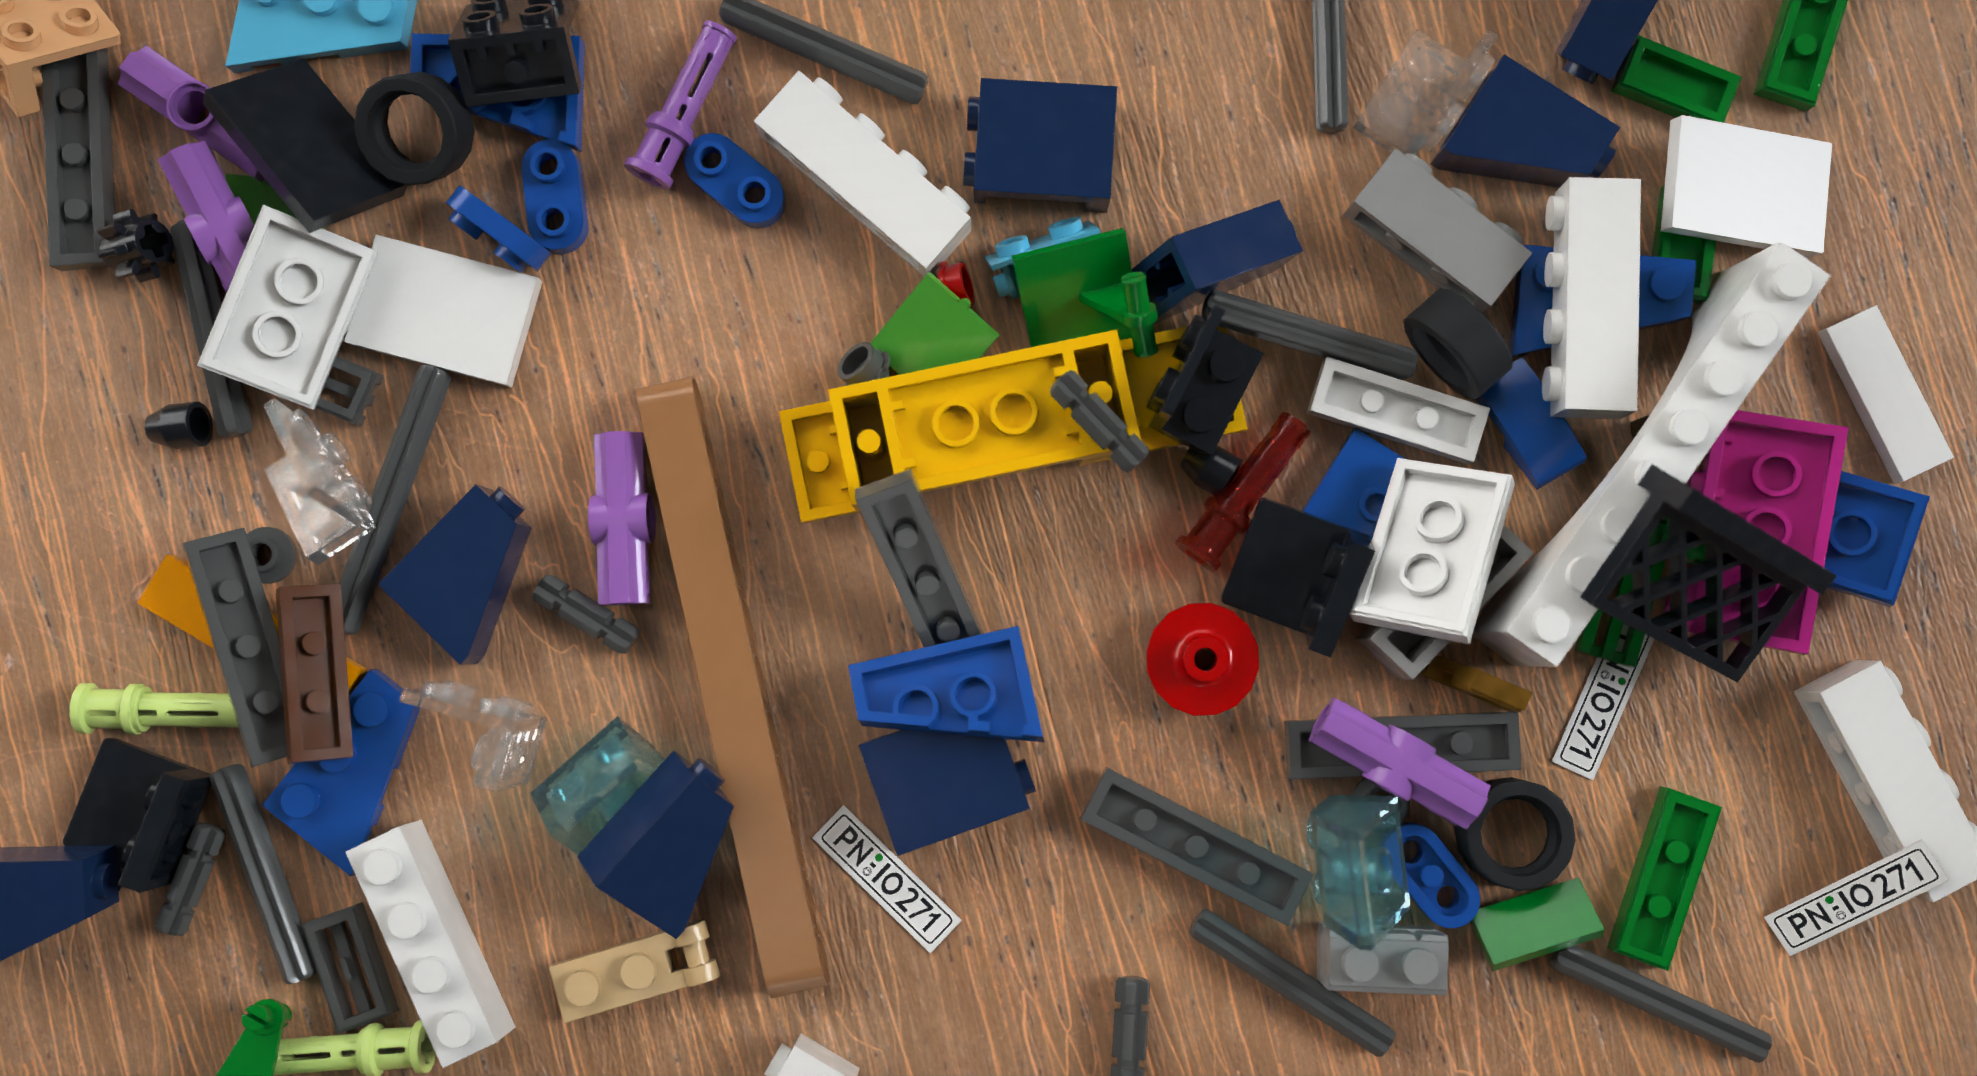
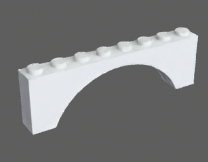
(1729, 348)

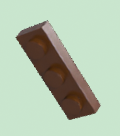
(314, 673)

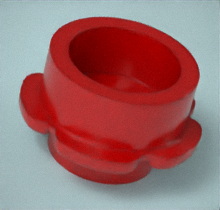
(956, 279)

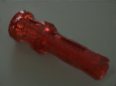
(1230, 512)

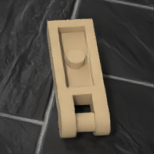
(631, 972)

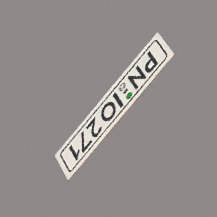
(1598, 712)
(887, 879)
(1856, 898)

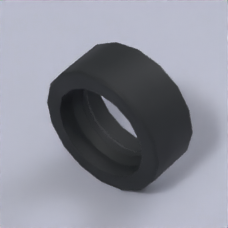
(375, 137)
(1458, 343)
(1557, 848)

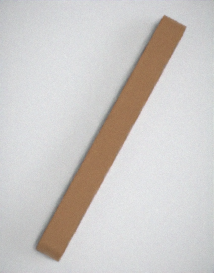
(733, 687)

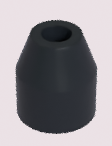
(180, 425)
(1211, 472)

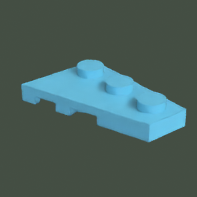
(308, 29)

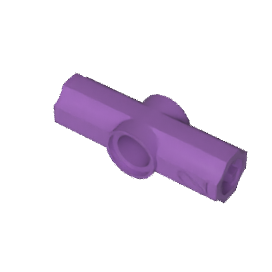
(180, 100)
(213, 213)
(622, 518)
(1399, 763)

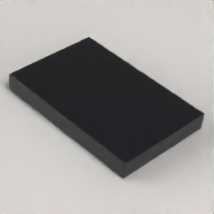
(301, 143)

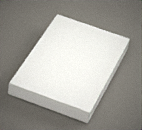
(1745, 185)
(288, 308)
(444, 311)
(1433, 549)

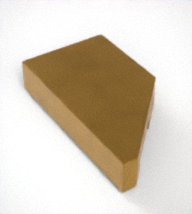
(1477, 684)

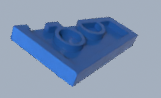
(545, 118)
(1664, 297)
(952, 688)
(341, 799)

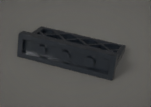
(1720, 532)

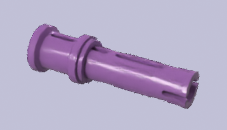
(663, 126)

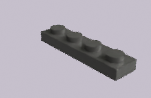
(77, 158)
(917, 559)
(242, 638)
(1465, 739)
(1196, 846)

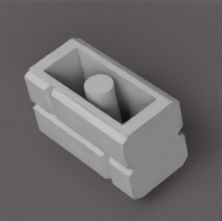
(1403, 962)

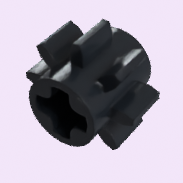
(136, 245)

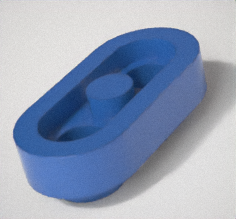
(733, 179)
(554, 194)
(477, 217)
(1434, 869)

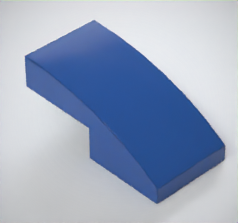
(1536, 442)

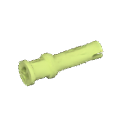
(140, 708)
(372, 1055)

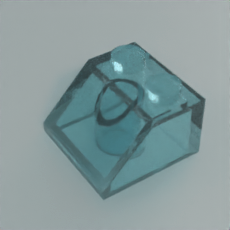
(595, 784)
(1359, 866)

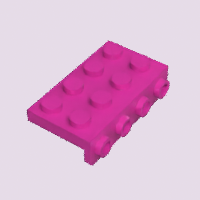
(1784, 482)

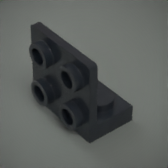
(515, 50)
(1206, 388)
(1299, 572)
(142, 808)

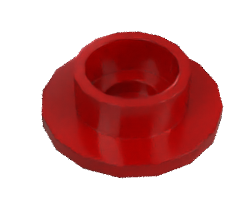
(1172, 663)

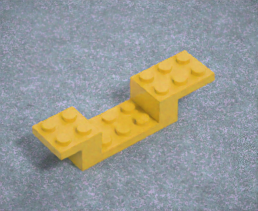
(971, 420)

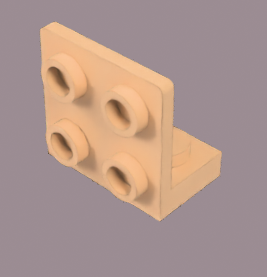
(42, 34)

